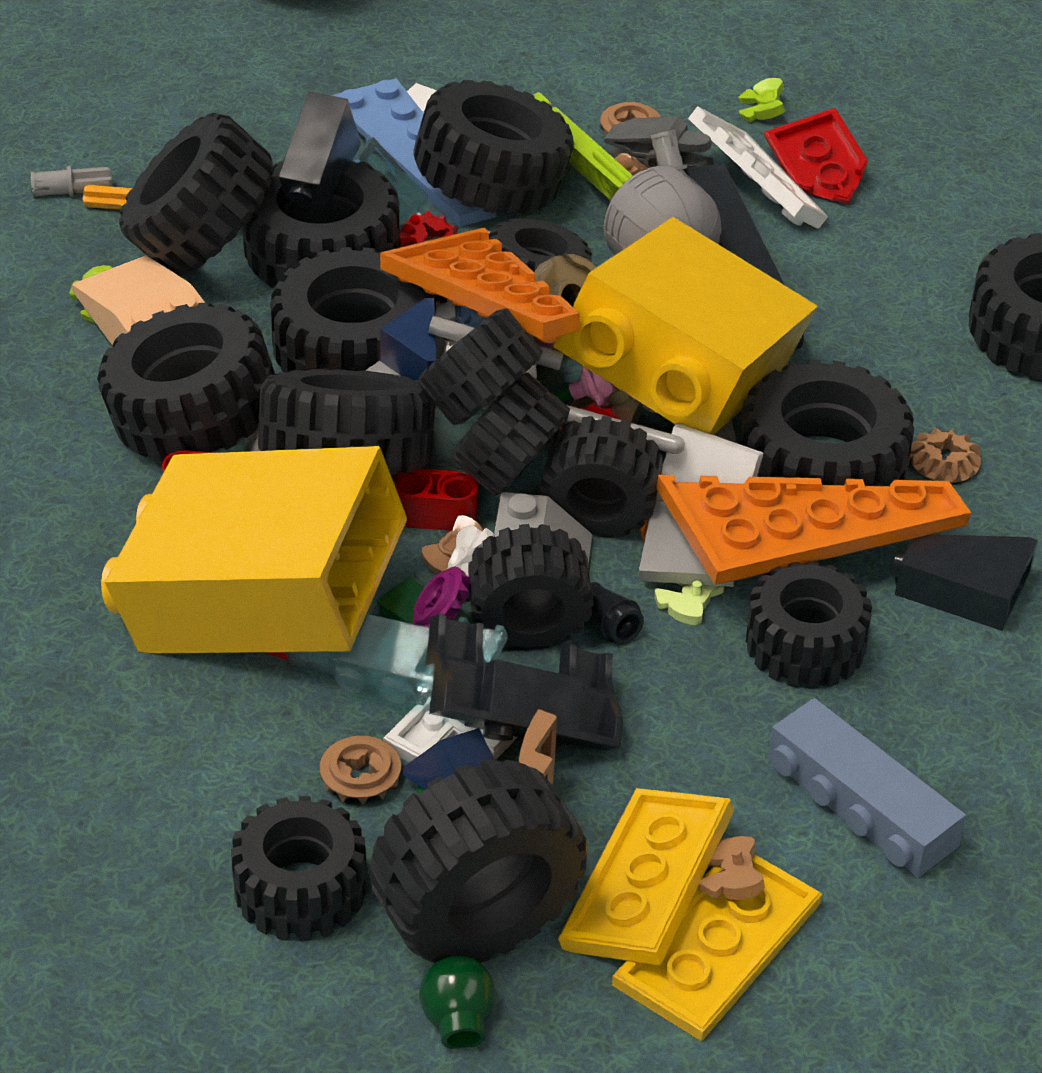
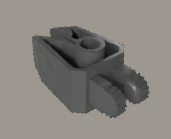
(635, 139)

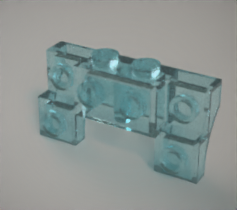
(389, 658)

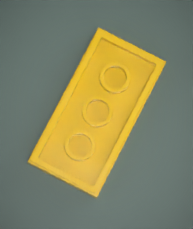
(647, 876)
(720, 950)

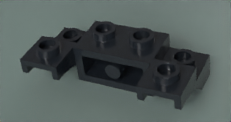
(506, 695)

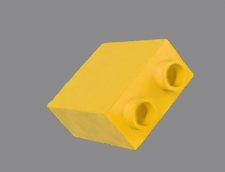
(685, 326)
(257, 552)

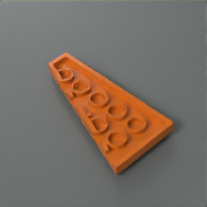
(485, 279)
(782, 520)

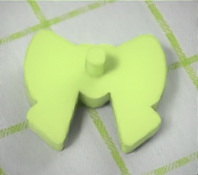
(689, 604)

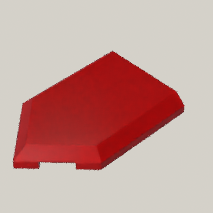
(820, 155)

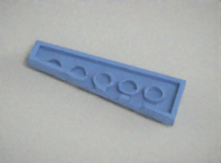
(394, 121)

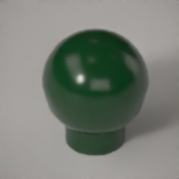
(458, 1000)

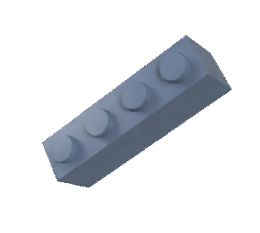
(866, 787)

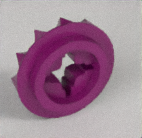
(442, 595)

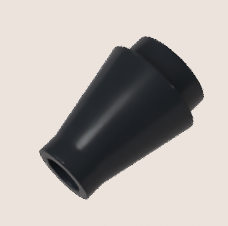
(615, 615)

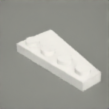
(760, 168)

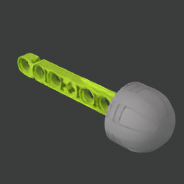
(640, 200)

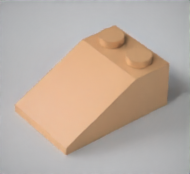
(132, 294)

